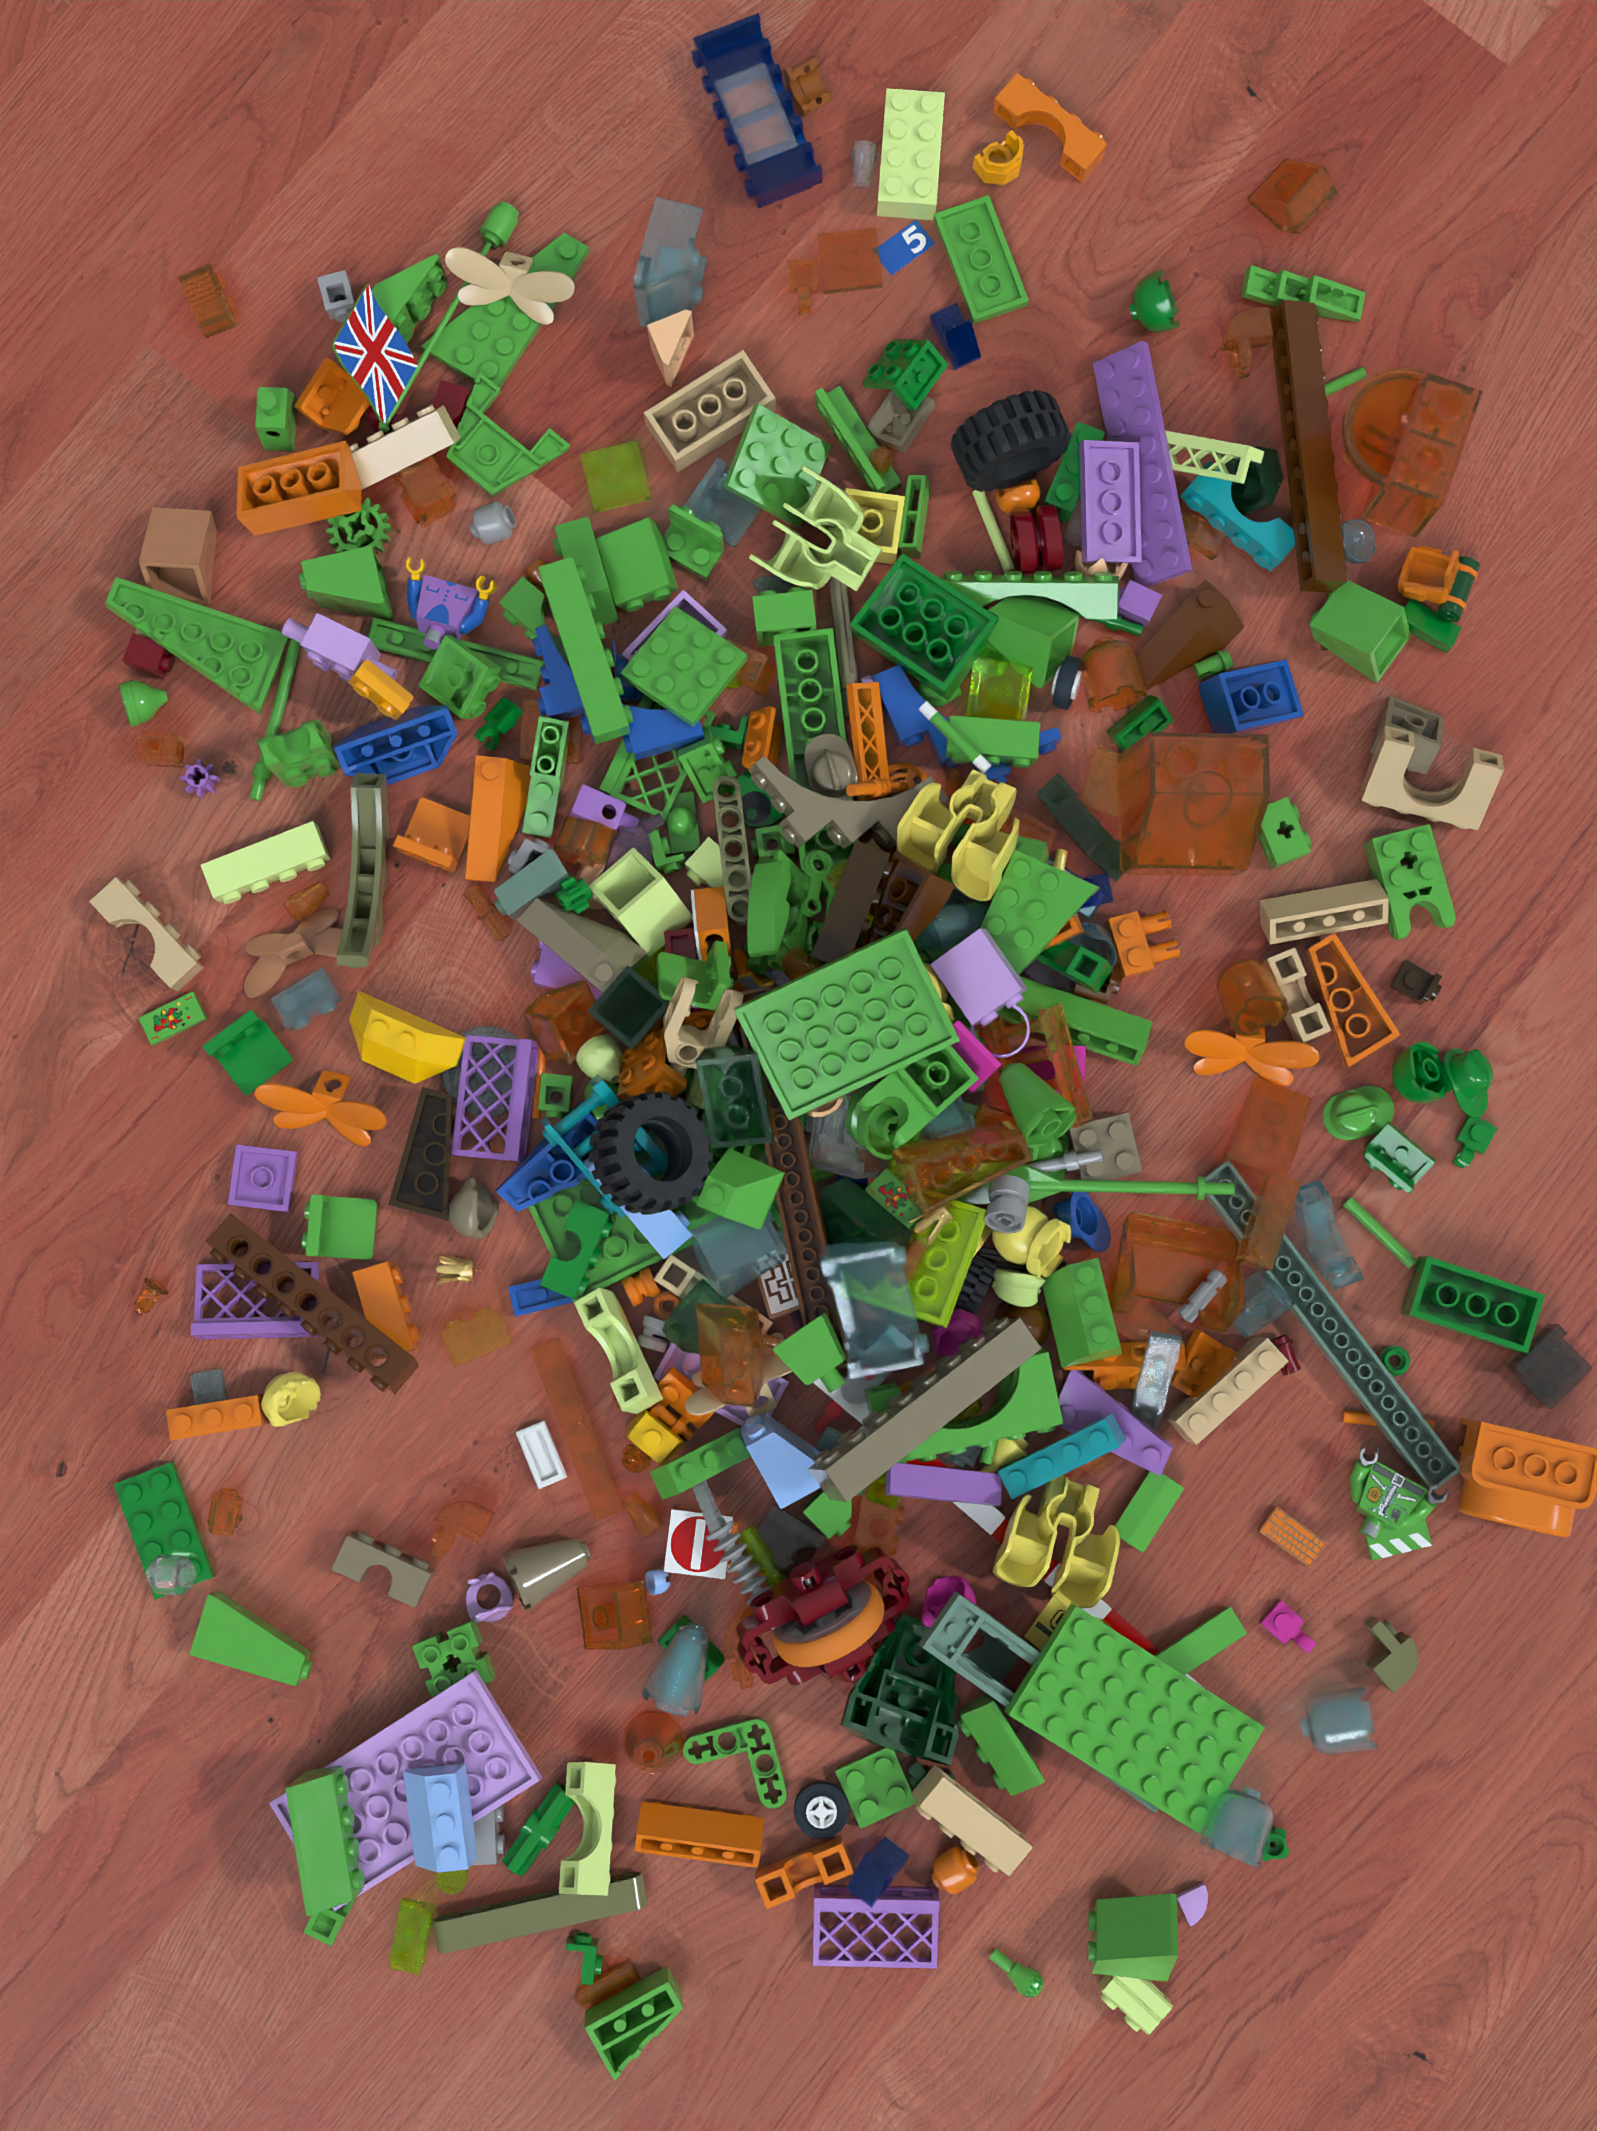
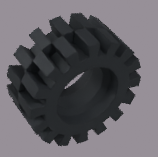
(975, 1284)

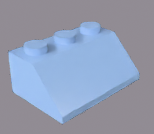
(440, 1817)

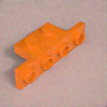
(1123, 1369)

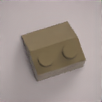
(1425, 724)

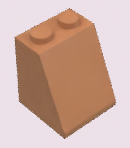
(180, 553)

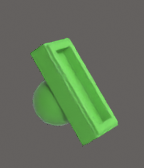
(683, 825)

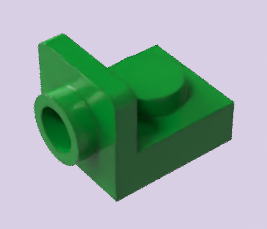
(730, 738)

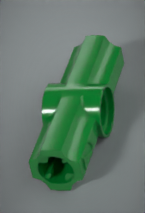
(538, 1830)

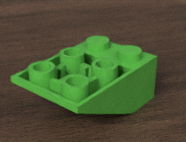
(410, 293)

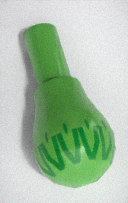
(1025, 1979)

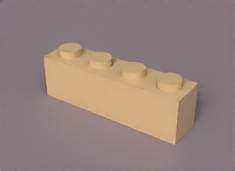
(404, 445)
(1324, 911)
(970, 1820)

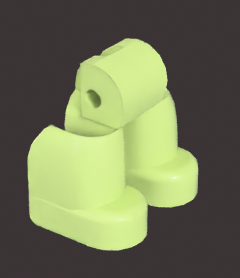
(847, 557)

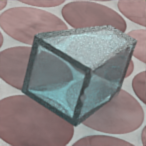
(736, 1253)

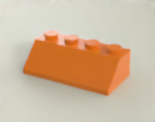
(298, 489)

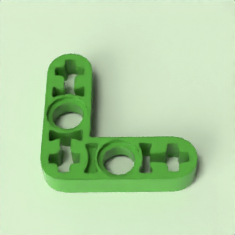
(743, 1743)

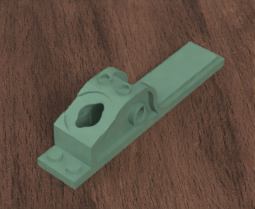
(989, 1662)

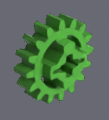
(354, 521)

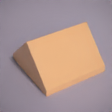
(670, 342)

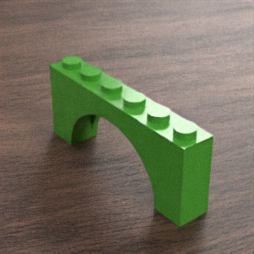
(1025, 1407)

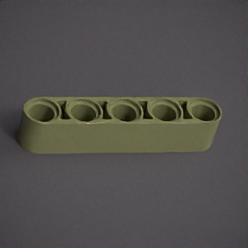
(730, 836)

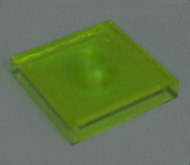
(999, 690)

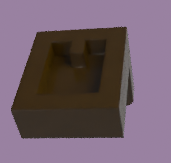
(1416, 983)

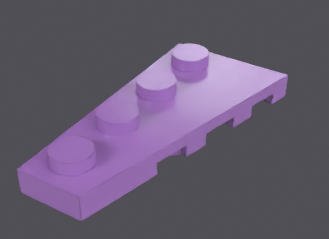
(1086, 1401)

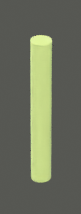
(993, 530)

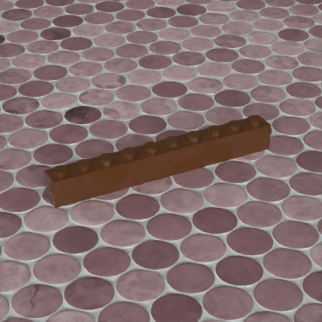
(1308, 447)

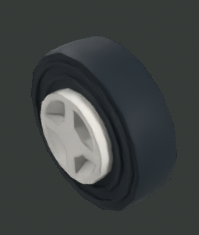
(1067, 682)
(821, 1822)

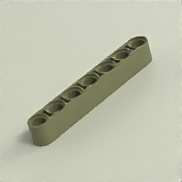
(536, 1914)

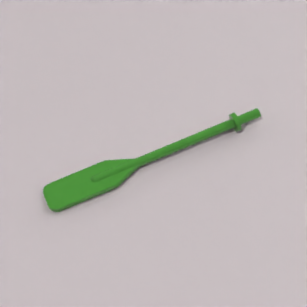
(1044, 1185)

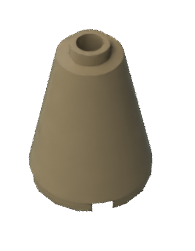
(544, 1568)

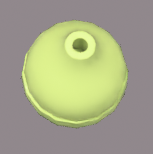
(602, 1057)

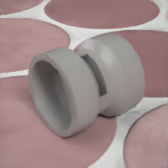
(653, 1326)

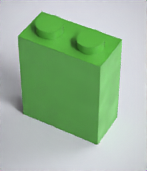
(637, 565)

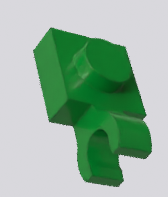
(499, 719)
(1475, 1137)

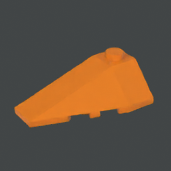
(495, 813)

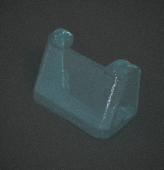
(874, 1306)

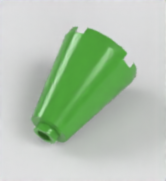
(1035, 1105)

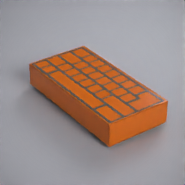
(1292, 1536)

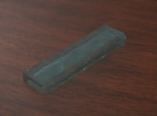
(1155, 1377)

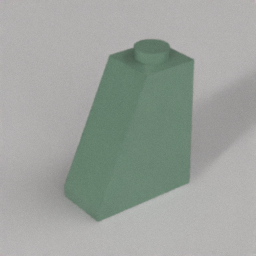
(534, 881)

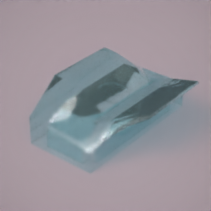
(1264, 1303)

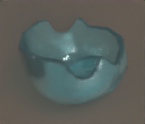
(1358, 541)

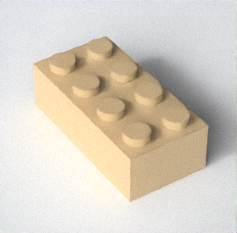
(708, 411)

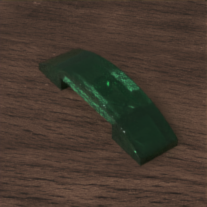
(1081, 825)

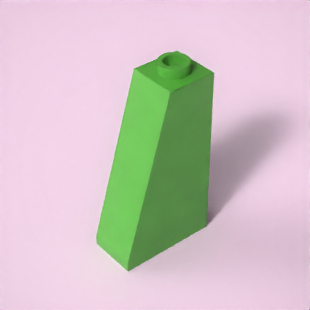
(248, 1643)

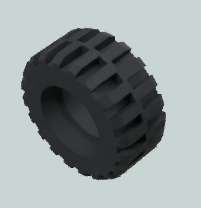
(1010, 440)
(685, 1146)

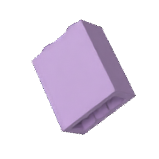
(979, 978)

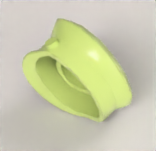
(1017, 1287)

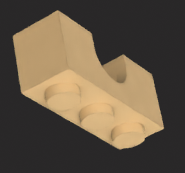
(1304, 1017)

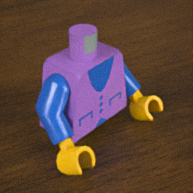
(445, 606)

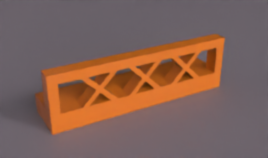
(867, 733)

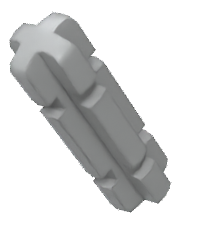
(1202, 1295)

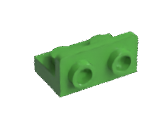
(705, 764)

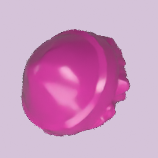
(960, 1327)
(940, 1593)

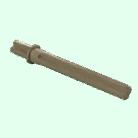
(844, 638)

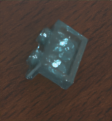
(306, 999)

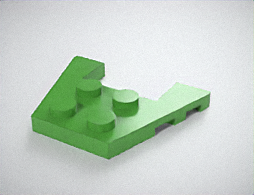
(490, 453)

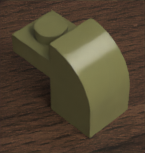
(1398, 1658)

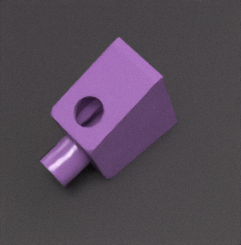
(592, 802)

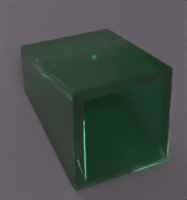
(629, 1008)

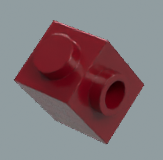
(148, 656)

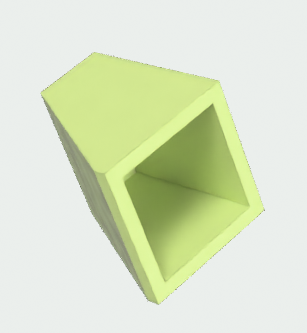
(641, 901)

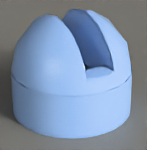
(656, 1581)

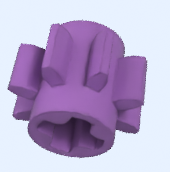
(194, 772)

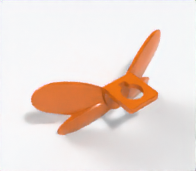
(1267, 1059)
(303, 1109)

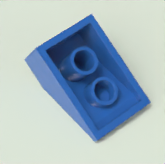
(1250, 698)

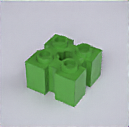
(462, 1643)

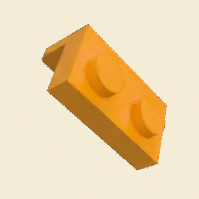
(381, 689)

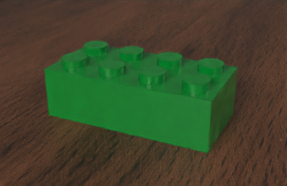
(1473, 1304)

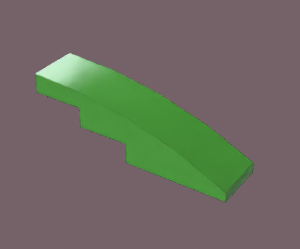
(1330, 298)

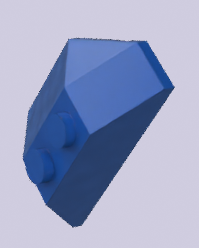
(399, 747)

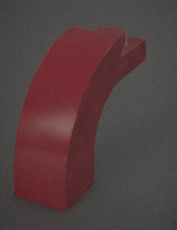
(448, 394)

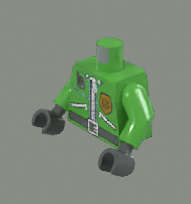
(1388, 1496)

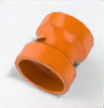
(641, 1286)

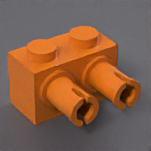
(1130, 942)

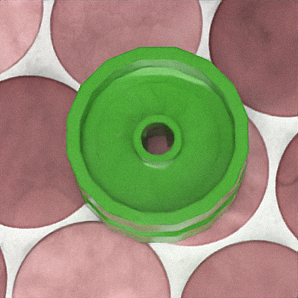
(872, 1126)

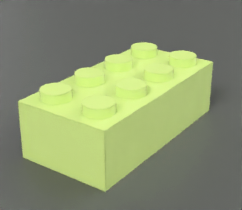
(910, 154)

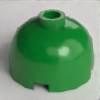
(1154, 303)
(1420, 1074)

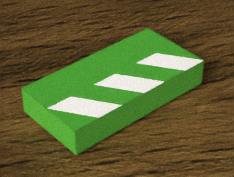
(1398, 1541)

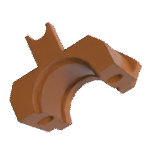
(806, 85)

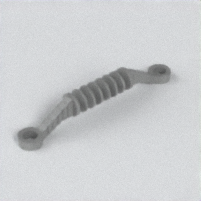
(719, 1530)

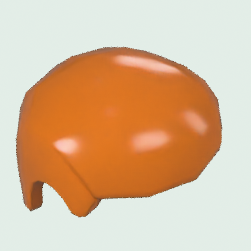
(1020, 496)

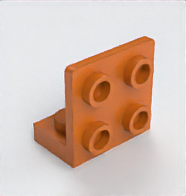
(435, 835)

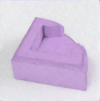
(1193, 1902)

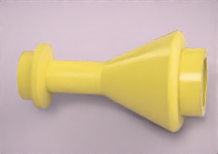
(1005, 1453)

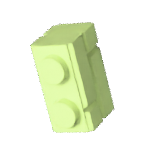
(1137, 1999)

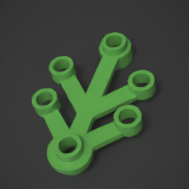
(816, 879)

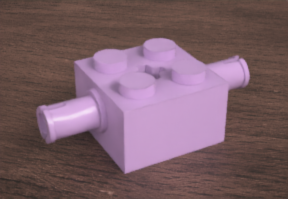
(335, 646)

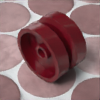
(1036, 539)

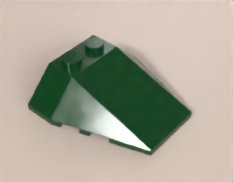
(905, 1698)

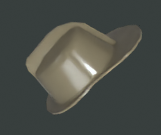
(830, 766)

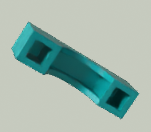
(1264, 541)
(1062, 1456)

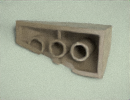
(585, 945)

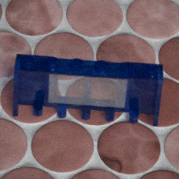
(756, 111)

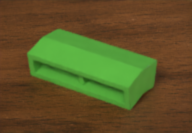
(921, 483)
(1148, 1510)

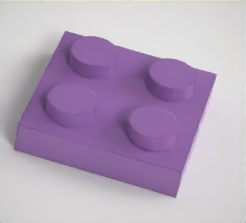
(263, 1178)

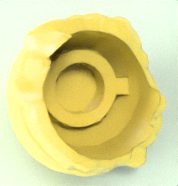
(290, 1398)

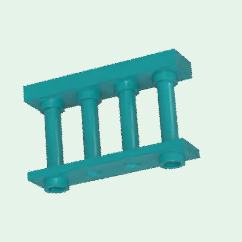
(599, 1096)

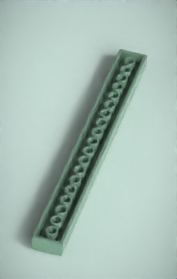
(1342, 1343)

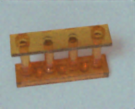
(1059, 1051)

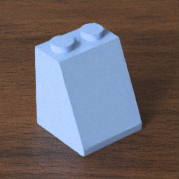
(781, 1458)

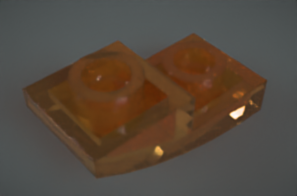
(1202, 535)

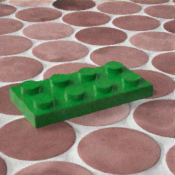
(162, 1519)

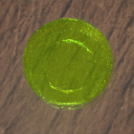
(452, 1881)

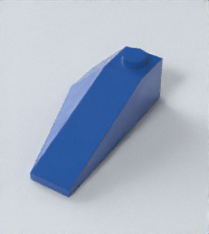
(547, 1169)

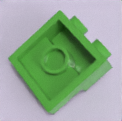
(460, 678)

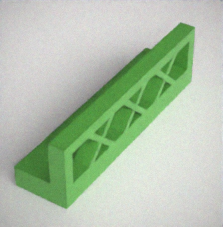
(854, 439)

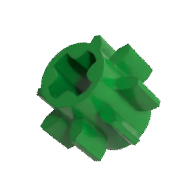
(574, 894)

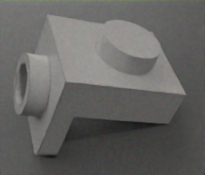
(526, 854)

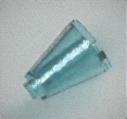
(950, 928)
(680, 1672)

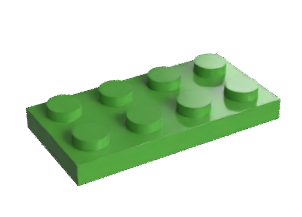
(981, 259)

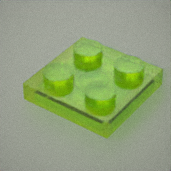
(615, 476)

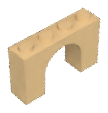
(1460, 804)
(1253, 1367)

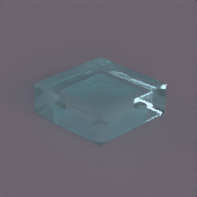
(208, 1386)

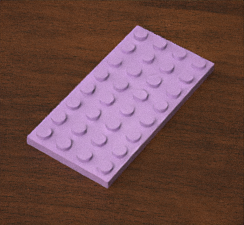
(448, 1729)

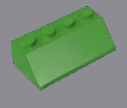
(324, 1839)

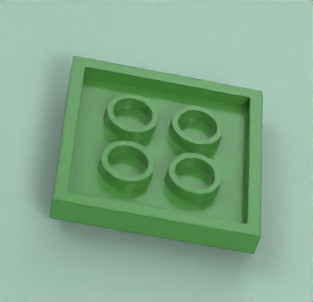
(770, 464)
(684, 666)

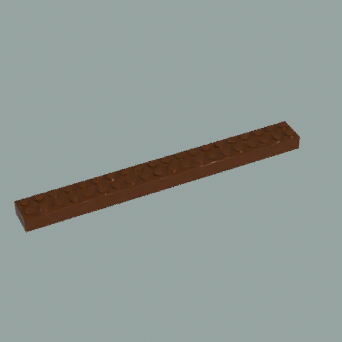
(798, 1207)

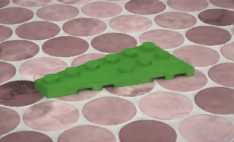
(498, 333)
(1030, 911)

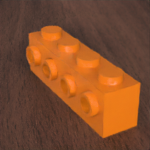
(699, 1834)

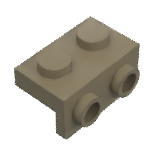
(896, 425)

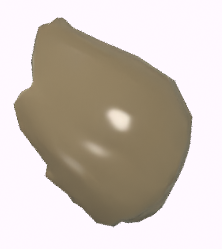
(472, 1210)

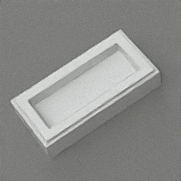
(541, 1454)

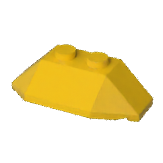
(402, 1041)

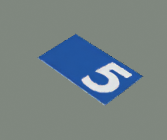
(904, 247)

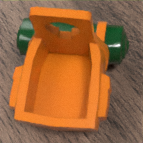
(1438, 579)

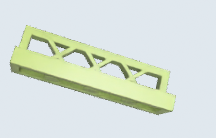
(1216, 448)

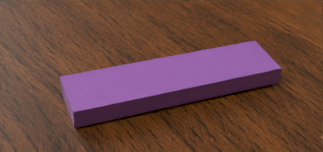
(943, 1484)

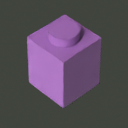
(1137, 603)

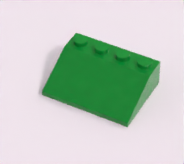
(924, 626)

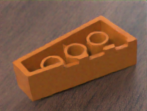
(1351, 1006)

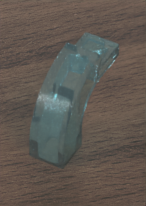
(1322, 1236)

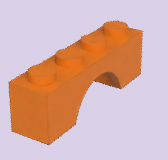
(1024, 104)

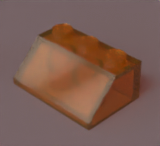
(730, 1352)

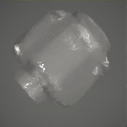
(171, 1574)

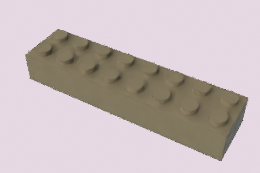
(923, 1409)

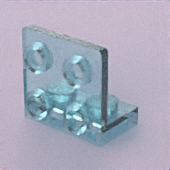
(722, 506)

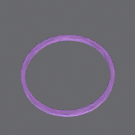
(1024, 1042)

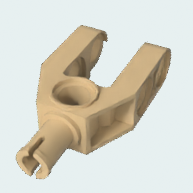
(687, 1041)

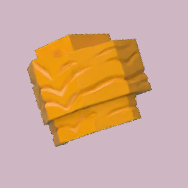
(1000, 161)

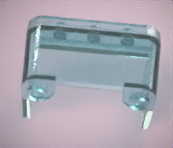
(669, 263)

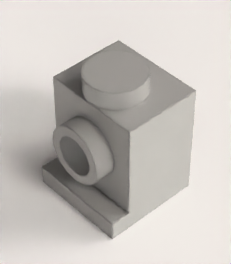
(333, 288)

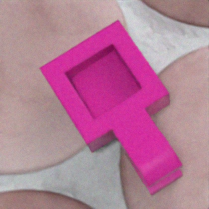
(1285, 1625)

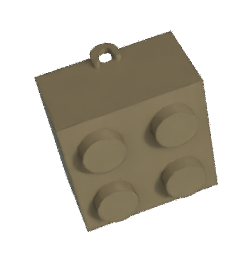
(1118, 1146)

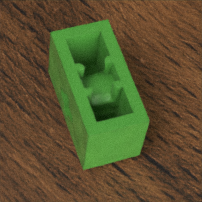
(1280, 848)

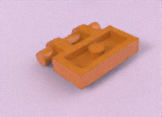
(675, 1391)

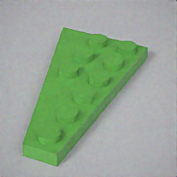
(220, 646)

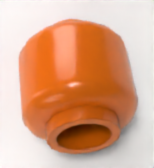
(954, 1870)

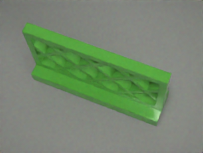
(623, 763)

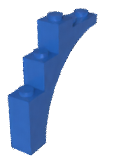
(909, 725)
(651, 731)

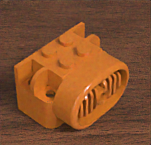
(1525, 1478)

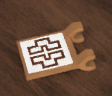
(779, 1290)

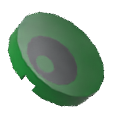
(756, 804)

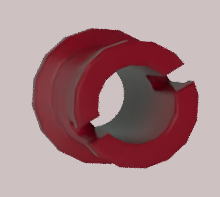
(1283, 1344)

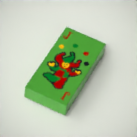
(173, 1018)
(893, 1197)

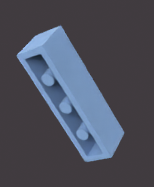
(663, 1230)

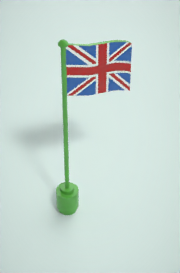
(376, 351)

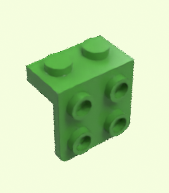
(711, 974)
(340, 1227)

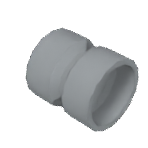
(1007, 1204)

